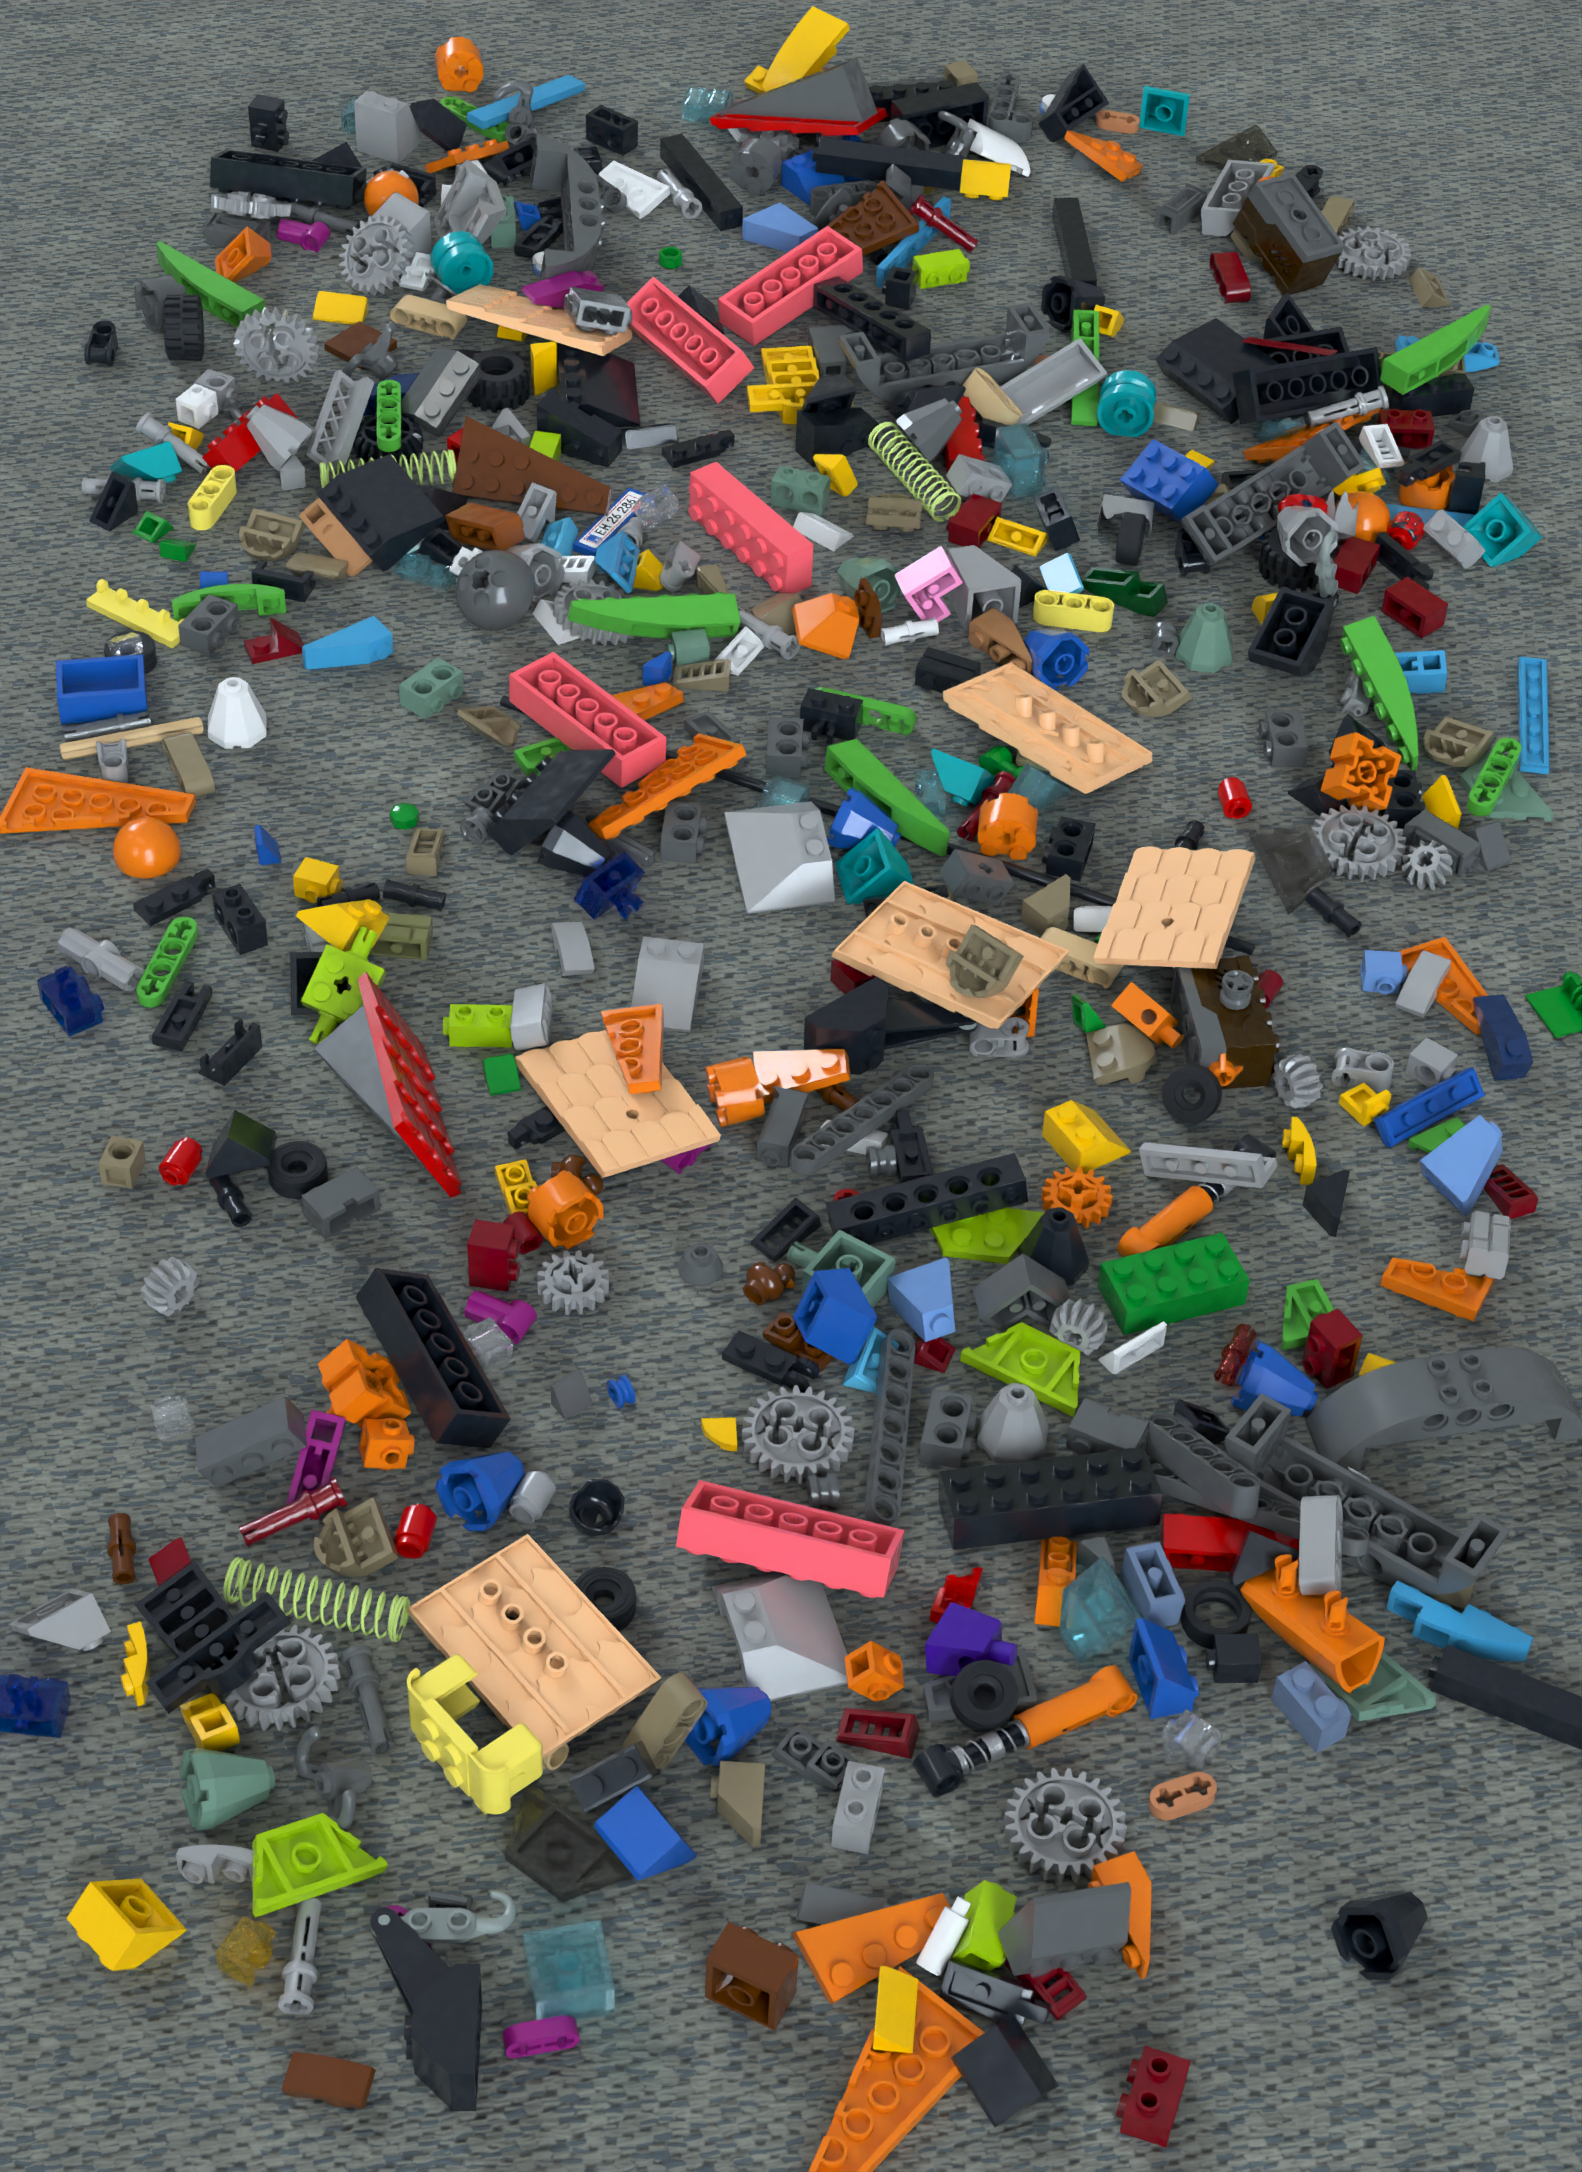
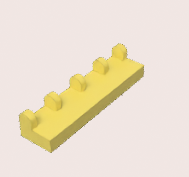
(135, 614)

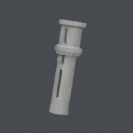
(682, 197)
(1361, 400)
(162, 434)
(92, 486)
(772, 636)
(307, 1916)

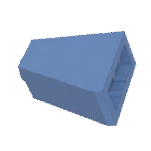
(777, 228)
(1464, 1163)
(925, 1299)

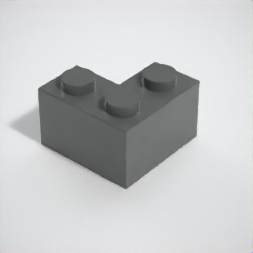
(1020, 1290)

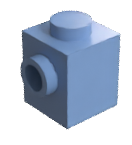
(1382, 971)

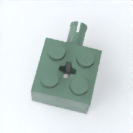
(844, 1251)

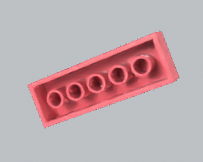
(787, 285)
(687, 340)
(750, 529)
(587, 717)
(790, 1539)

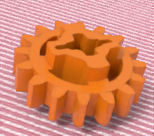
(1079, 1194)

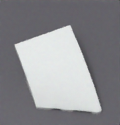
(998, 148)

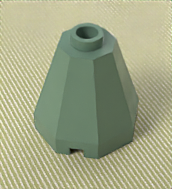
(878, 574)
(1206, 640)
(222, 1785)

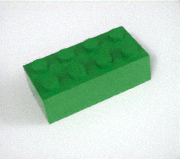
(1173, 1283)

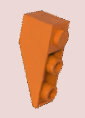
(1055, 1572)
(1129, 1869)

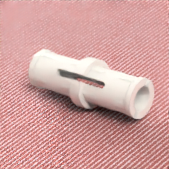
(909, 631)

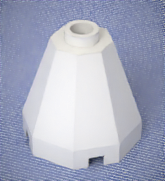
(236, 715)

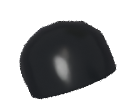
(597, 1498)

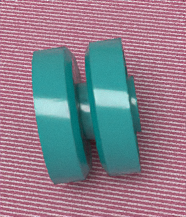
(461, 262)
(1126, 403)

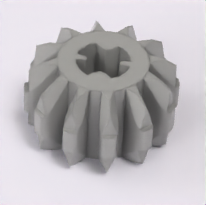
(1416, 862)
(1297, 1081)
(170, 1286)
(1079, 1326)

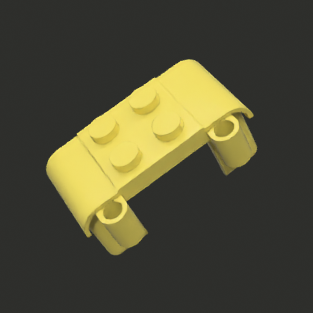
(487, 1774)

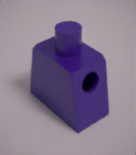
(964, 1638)

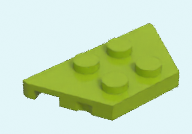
(987, 1236)
(1031, 1359)
(306, 1862)

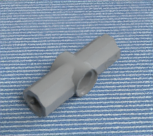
(100, 959)

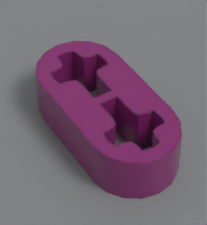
(540, 2036)

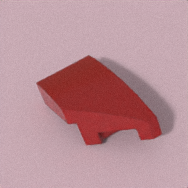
(956, 1590)

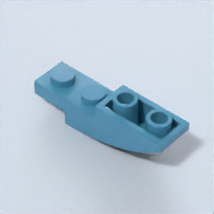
(1478, 358)
(1469, 1631)

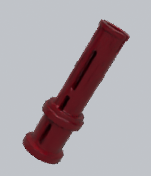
(935, 218)
(1002, 783)
(308, 1506)

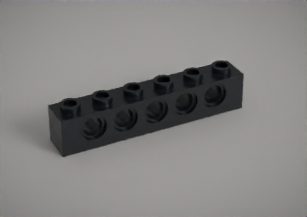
(873, 317)
(930, 1200)

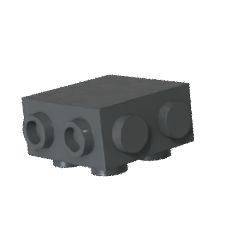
(597, 310)

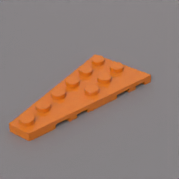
(1281, 447)
(668, 781)
(68, 802)
(895, 2089)

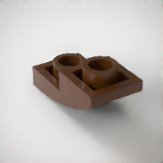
(870, 616)
(785, 1335)
(328, 2078)

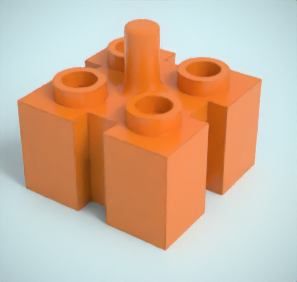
(1361, 772)
(362, 1385)

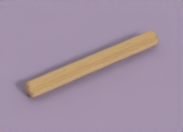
(133, 738)

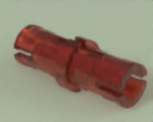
(1235, 1354)

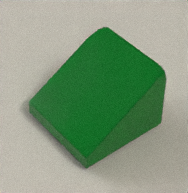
(152, 527)
(176, 549)
(1085, 1016)
(501, 1074)

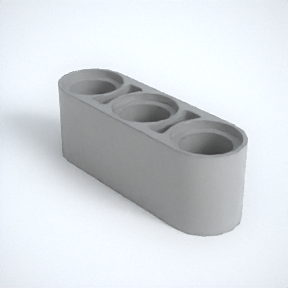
(531, 1017)
(1320, 1544)

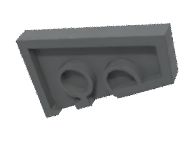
(937, 1692)

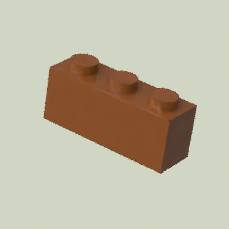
(485, 527)

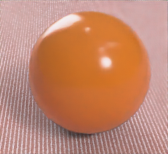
(384, 185)
(1371, 517)
(146, 848)

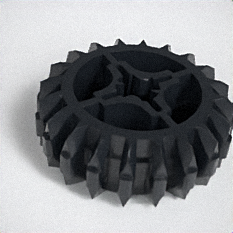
(366, 440)

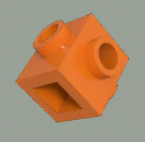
(385, 1443)
(874, 1671)

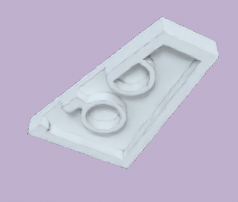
(641, 191)

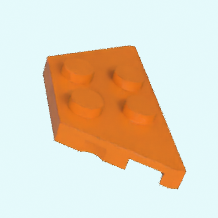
(1106, 154)

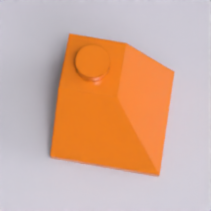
(243, 256)
(827, 624)

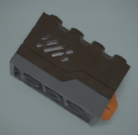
(1288, 233)
(1226, 1041)

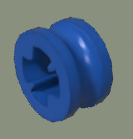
(621, 1391)

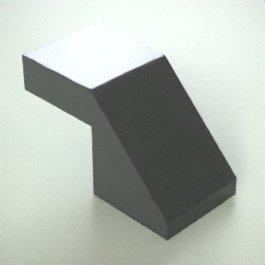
(901, 184)

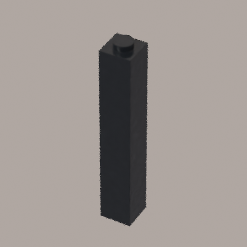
(873, 160)
(702, 181)
(1073, 240)
(1508, 1695)

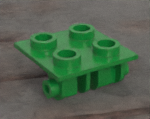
(1560, 1006)

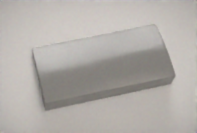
(1054, 381)

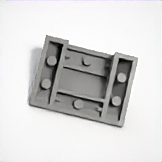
(471, 204)
(781, 857)
(783, 1634)

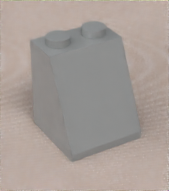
(385, 127)
(413, 217)
(983, 587)

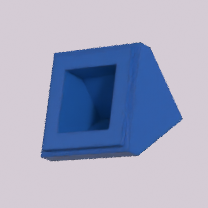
(527, 214)

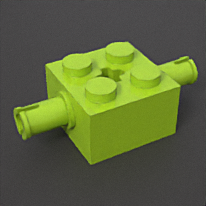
(334, 968)

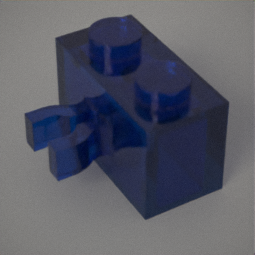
(611, 887)
(70, 1000)
(33, 1705)

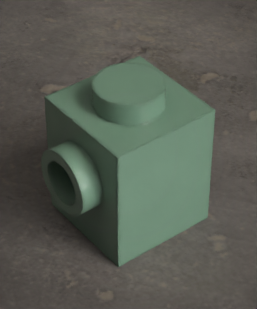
(689, 647)

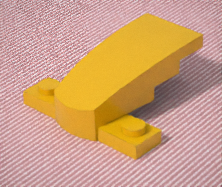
(803, 53)
(789, 379)

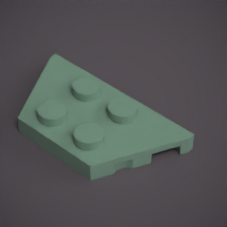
(1517, 798)
(1387, 1693)

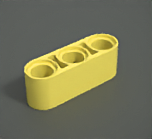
(212, 497)
(1073, 611)

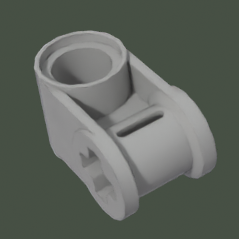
(678, 565)
(113, 761)
(1000, 1041)
(1364, 1067)

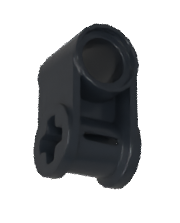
(1309, 178)
(101, 344)
(1188, 555)

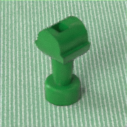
(999, 760)

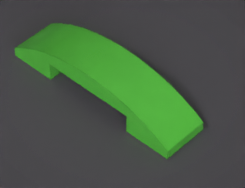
(247, 596)

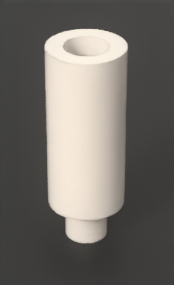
(944, 1937)

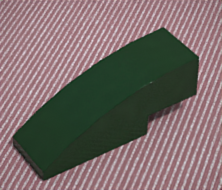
(1126, 590)

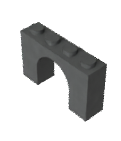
(827, 349)

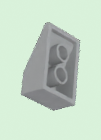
(669, 975)

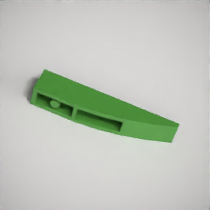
(216, 292)
(1434, 353)
(1085, 404)
(660, 615)
(1384, 683)
(858, 768)

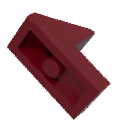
(280, 644)

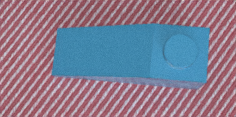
(618, 560)
(353, 645)
(1424, 670)

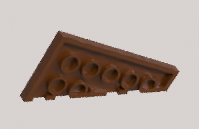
(875, 220)
(503, 469)

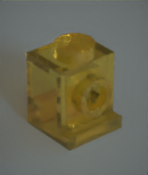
(245, 1950)

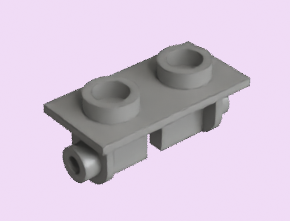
(1354, 696)

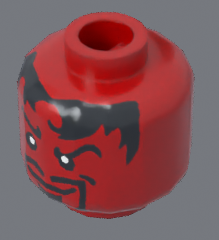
(1406, 529)

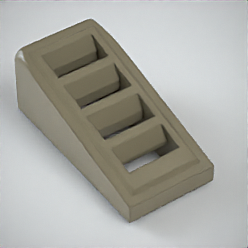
(710, 580)
(712, 675)
(426, 859)

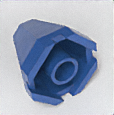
(1055, 654)
(858, 819)
(1276, 1378)
(481, 1485)
(732, 1717)

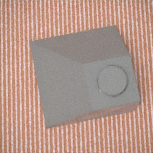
(66, 1620)

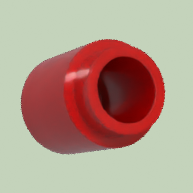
(1234, 798)
(181, 1161)
(415, 1531)

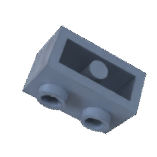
(1152, 1584)
(1311, 1706)

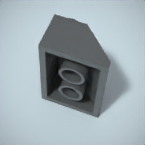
(440, 390)
(1068, 1930)

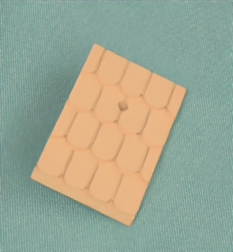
(544, 321)
(1047, 727)
(1175, 907)
(910, 942)
(608, 1124)
(551, 1666)

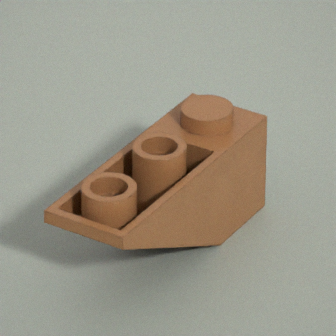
(335, 536)
(999, 639)

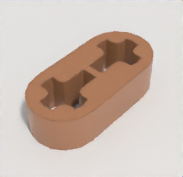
(1117, 121)
(1184, 1799)

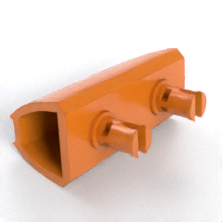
(1315, 1625)

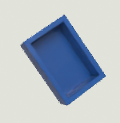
(1169, 481)
(100, 688)

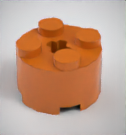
(459, 65)
(1431, 493)
(1007, 826)
(734, 1091)
(564, 1210)

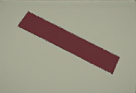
(1290, 346)

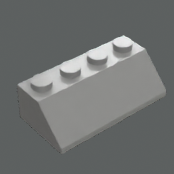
(1230, 194)

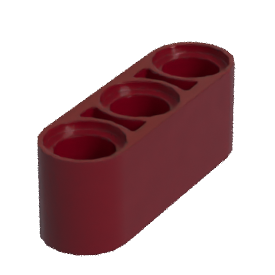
(1231, 277)

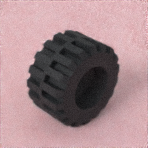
(183, 327)
(502, 382)
(1281, 569)

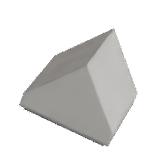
(292, 474)

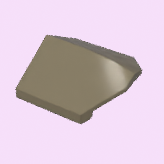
(778, 611)
(491, 724)

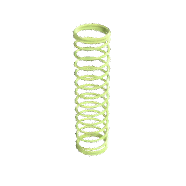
(324, 474)
(938, 500)
(394, 1613)

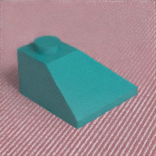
(1164, 111)
(150, 464)
(1502, 531)
(961, 778)
(871, 869)

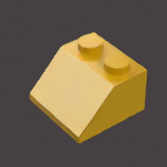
(342, 921)
(1081, 1136)
(123, 1922)

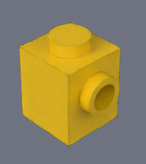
(316, 879)

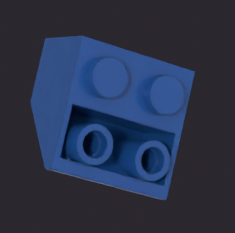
(835, 1314)

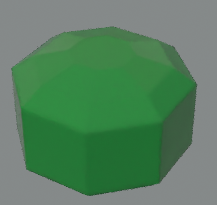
(670, 257)
(404, 816)

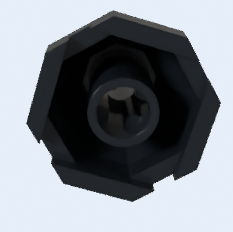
(1066, 295)
(574, 847)
(1057, 1245)
(1379, 1930)

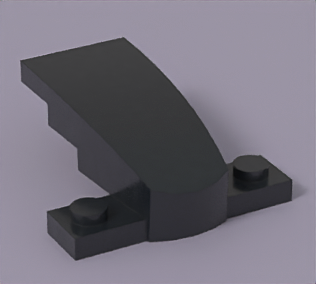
(205, 1637)

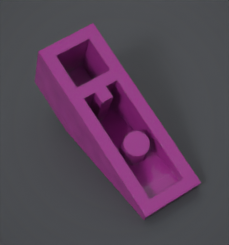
(554, 289)
(318, 1459)

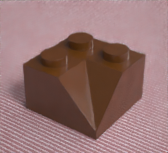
(751, 1975)

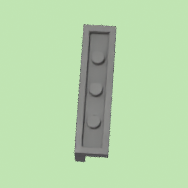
(343, 426)
(1206, 1165)

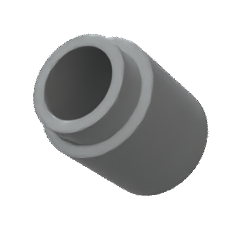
(532, 1497)

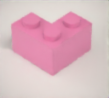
(927, 582)

